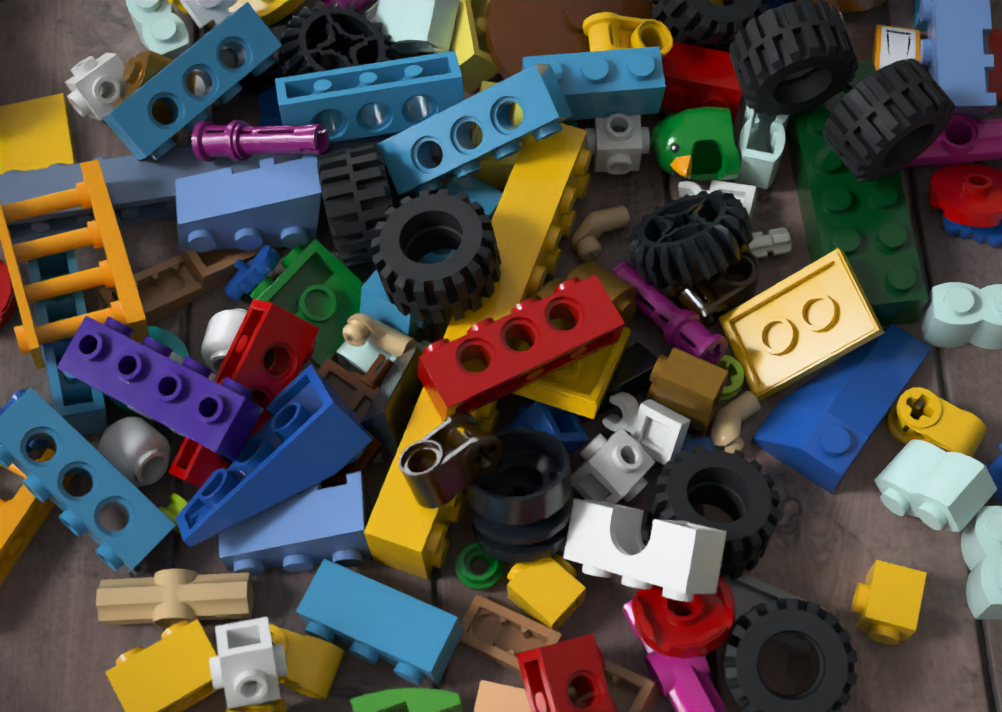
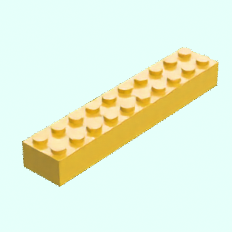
(527, 231)

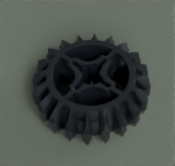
(341, 36)
(690, 239)

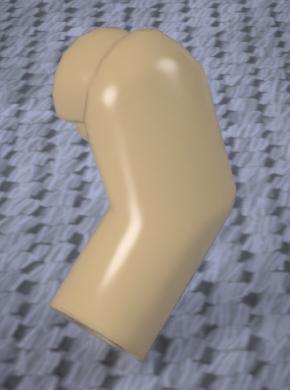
(366, 328)
(728, 420)

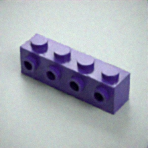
(161, 388)

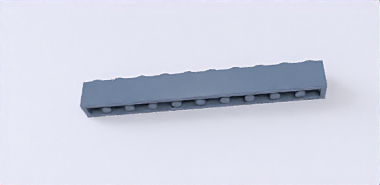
(137, 188)

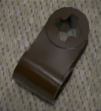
(720, 294)
(446, 461)

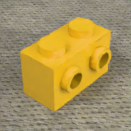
(168, 673)

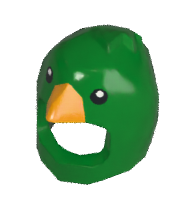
(697, 144)

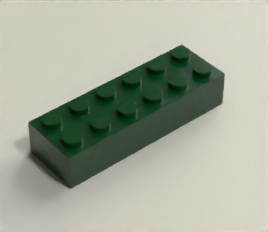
(857, 217)

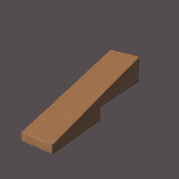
(180, 280)
(504, 633)

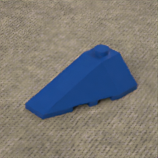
(836, 413)
(300, 445)

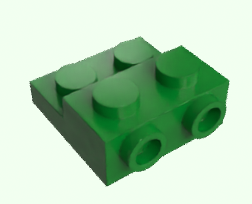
(317, 291)

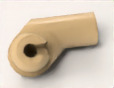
(593, 226)

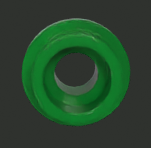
(466, 556)

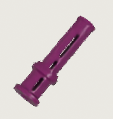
(242, 141)
(680, 327)

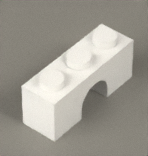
(678, 556)

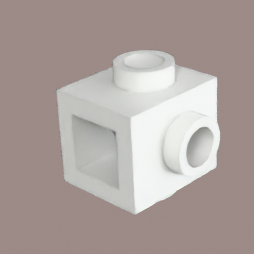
(86, 81)
(617, 143)
(612, 468)
(247, 663)

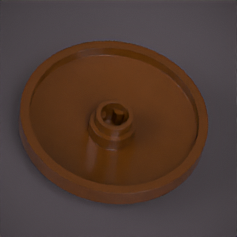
(546, 27)

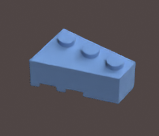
(959, 52)
(249, 208)
(302, 531)

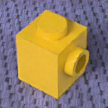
(546, 590)
(889, 602)

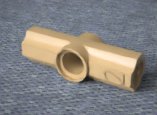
(175, 597)

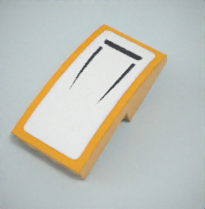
(894, 44)

